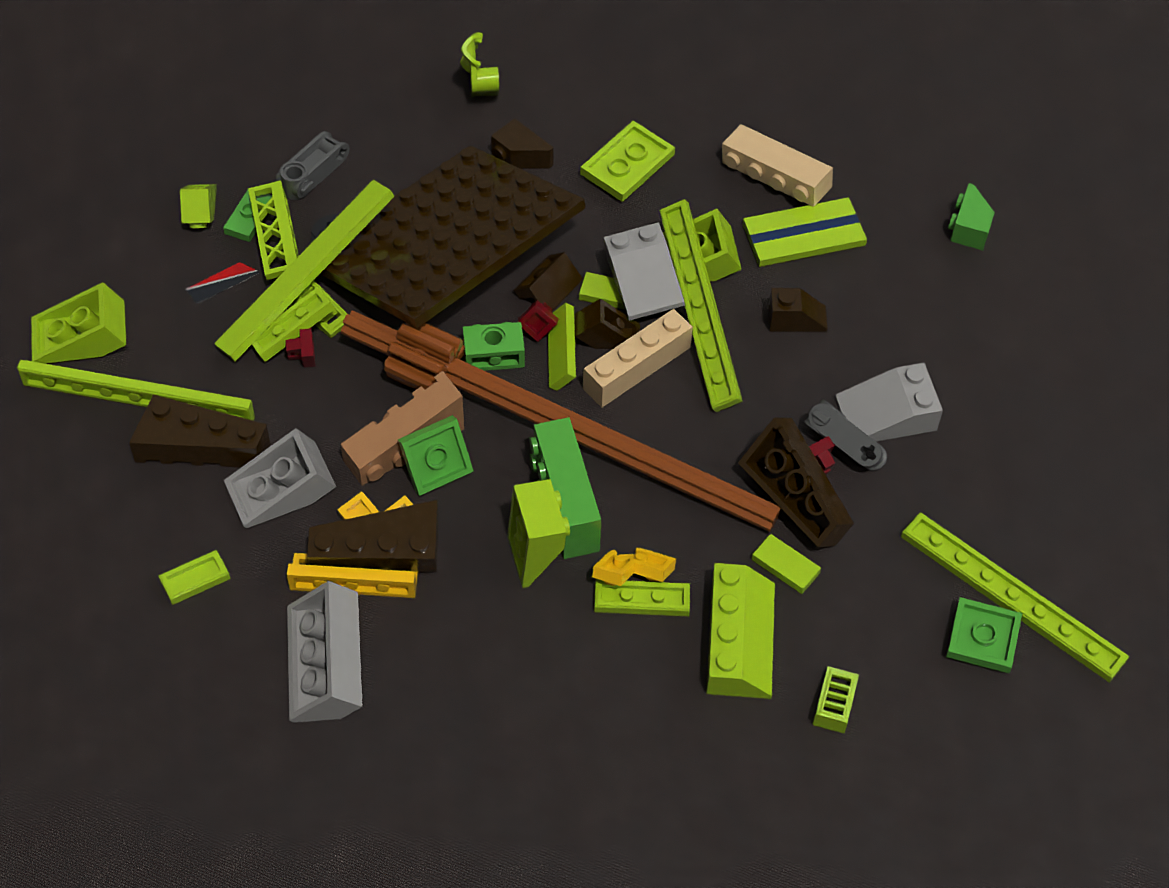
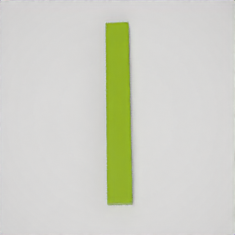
(304, 270)
(700, 306)
(125, 389)
(1016, 596)

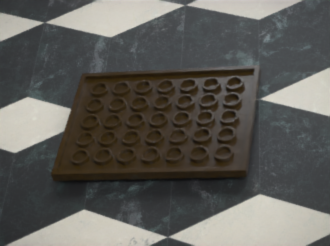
(450, 234)

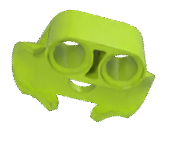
(483, 80)

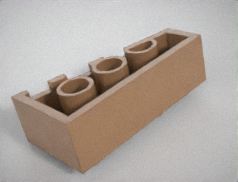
(376, 446)

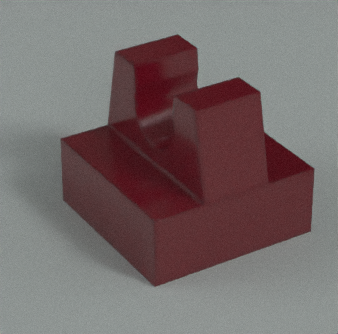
(538, 320)
(302, 348)
(822, 453)

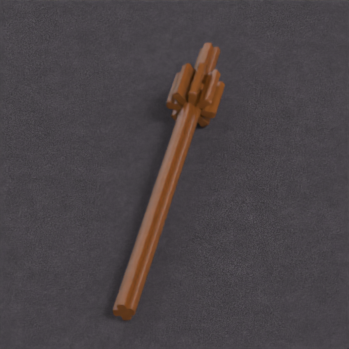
(425, 351)

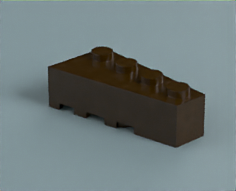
(196, 435)
(796, 482)
(382, 540)

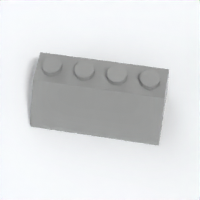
(324, 654)

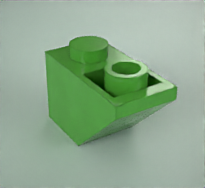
(973, 221)

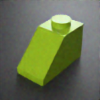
(198, 204)

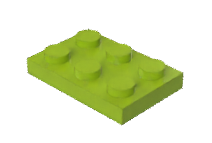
(627, 161)

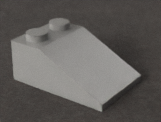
(643, 271)
(893, 403)
(280, 480)

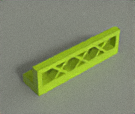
(283, 221)

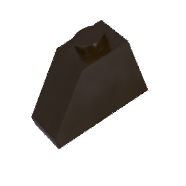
(521, 147)
(795, 311)
(603, 325)

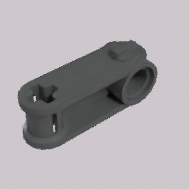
(312, 165)
(844, 434)

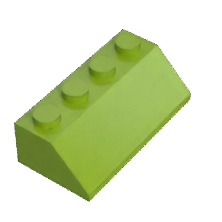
(740, 633)

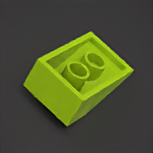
(716, 245)
(80, 327)
(536, 528)

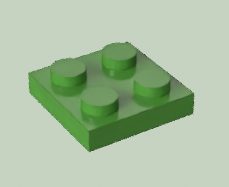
(435, 455)
(984, 635)

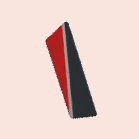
(220, 282)

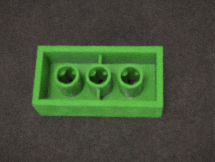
(559, 458)

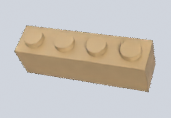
(777, 165)
(637, 358)

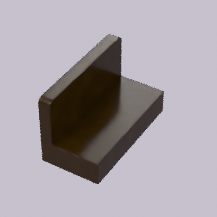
(550, 280)

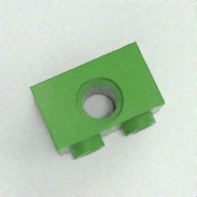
(506, 352)

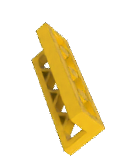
(364, 581)

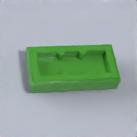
(241, 222)

